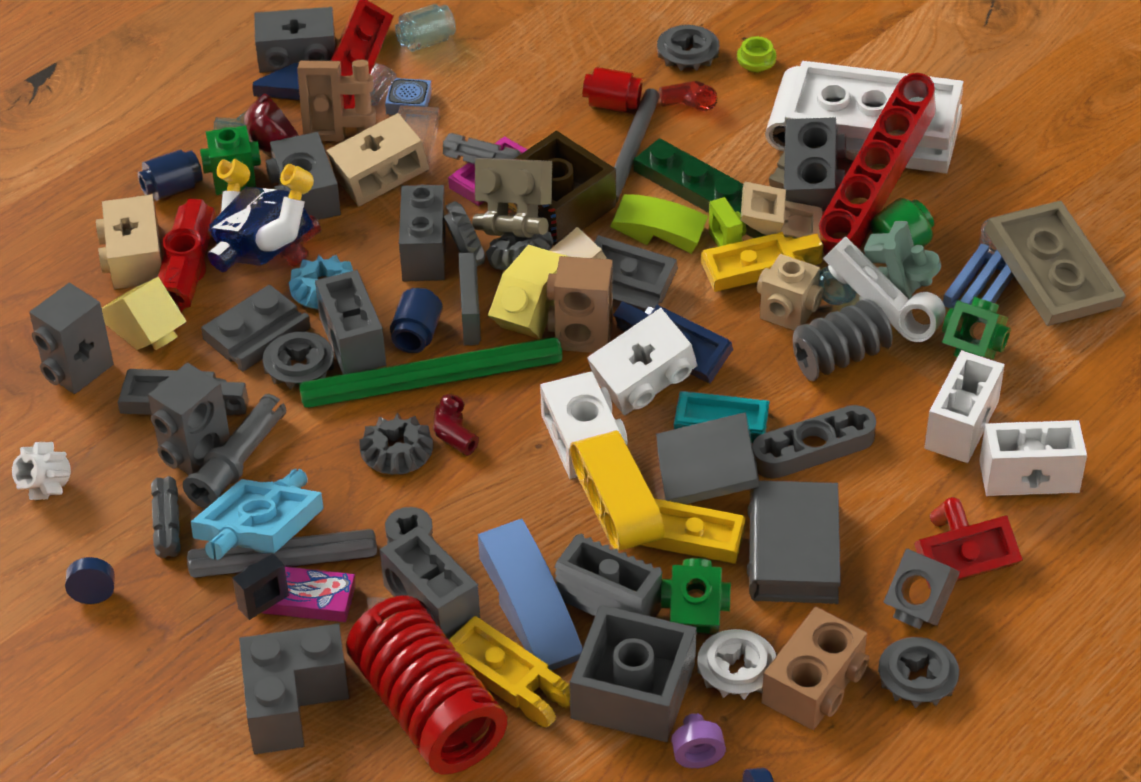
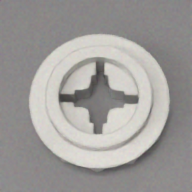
(727, 647)

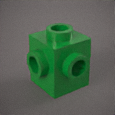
(230, 144)
(961, 322)
(702, 612)

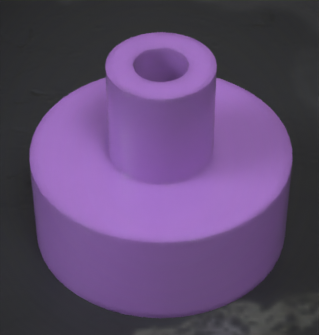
(698, 742)

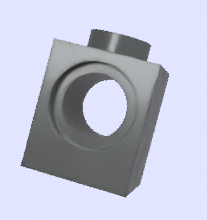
(916, 567)

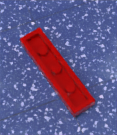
(361, 40)

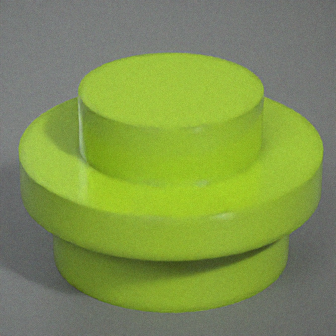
(756, 54)

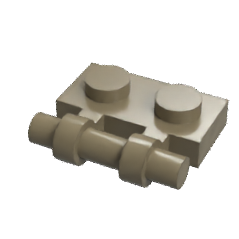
(512, 182)

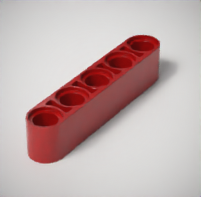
(880, 149)

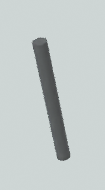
(634, 138)

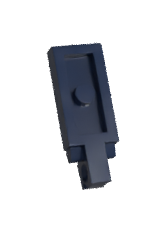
(708, 347)

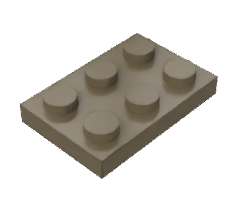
(1054, 263)

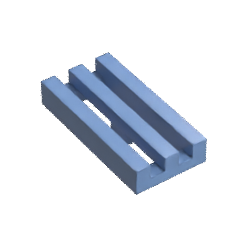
(992, 262)

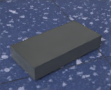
(469, 299)

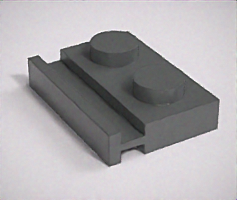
(638, 274)
(252, 325)

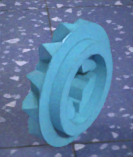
(303, 279)

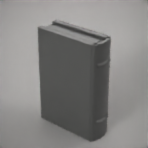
(794, 542)

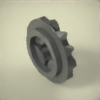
(674, 42)
(463, 232)
(508, 247)
(298, 347)
(400, 457)
(912, 655)

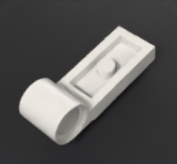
(854, 268)

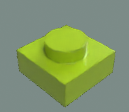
(725, 223)

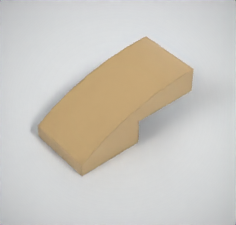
(769, 212)

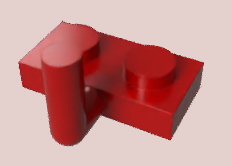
(968, 547)

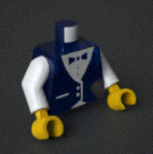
(258, 221)

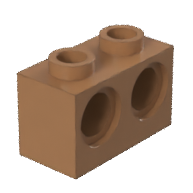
(581, 303)
(815, 668)

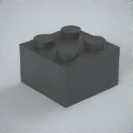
(633, 673)

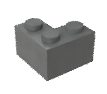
(287, 673)

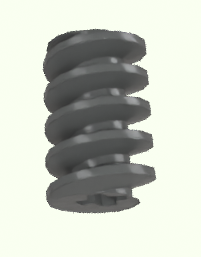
(841, 337)

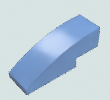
(529, 594)

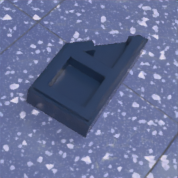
(279, 84)

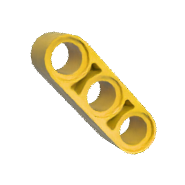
(617, 490)

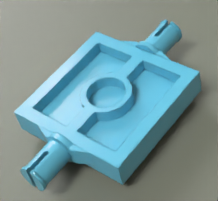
(257, 515)

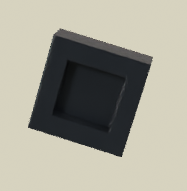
(260, 586)

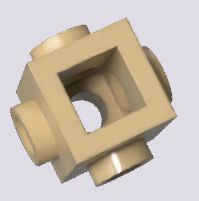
(789, 292)

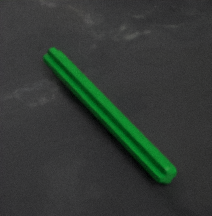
(430, 372)

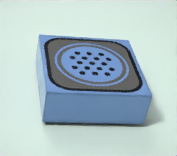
(408, 93)

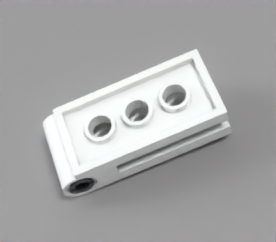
(856, 101)

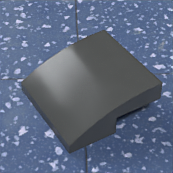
(707, 460)

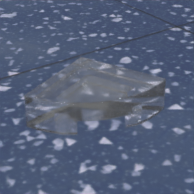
(383, 78)

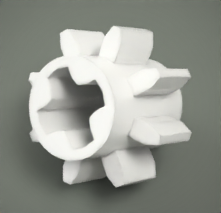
(41, 470)

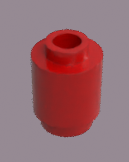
(612, 89)

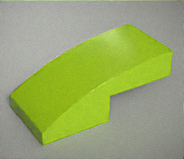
(649, 216)

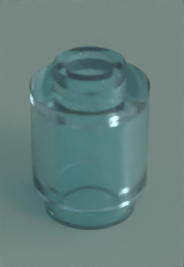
(425, 27)

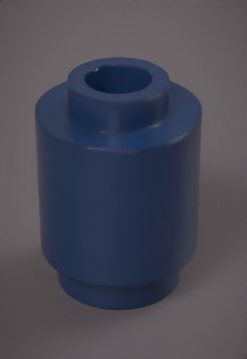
(170, 174)
(415, 320)

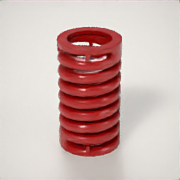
(426, 684)

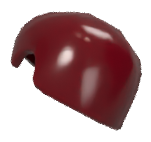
(267, 123)

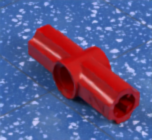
(186, 251)

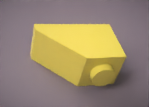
(522, 292)
(144, 315)

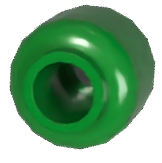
(902, 209)

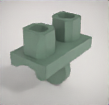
(906, 264)

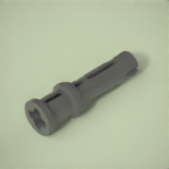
(225, 463)

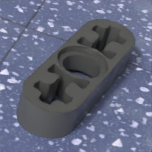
(826, 426)

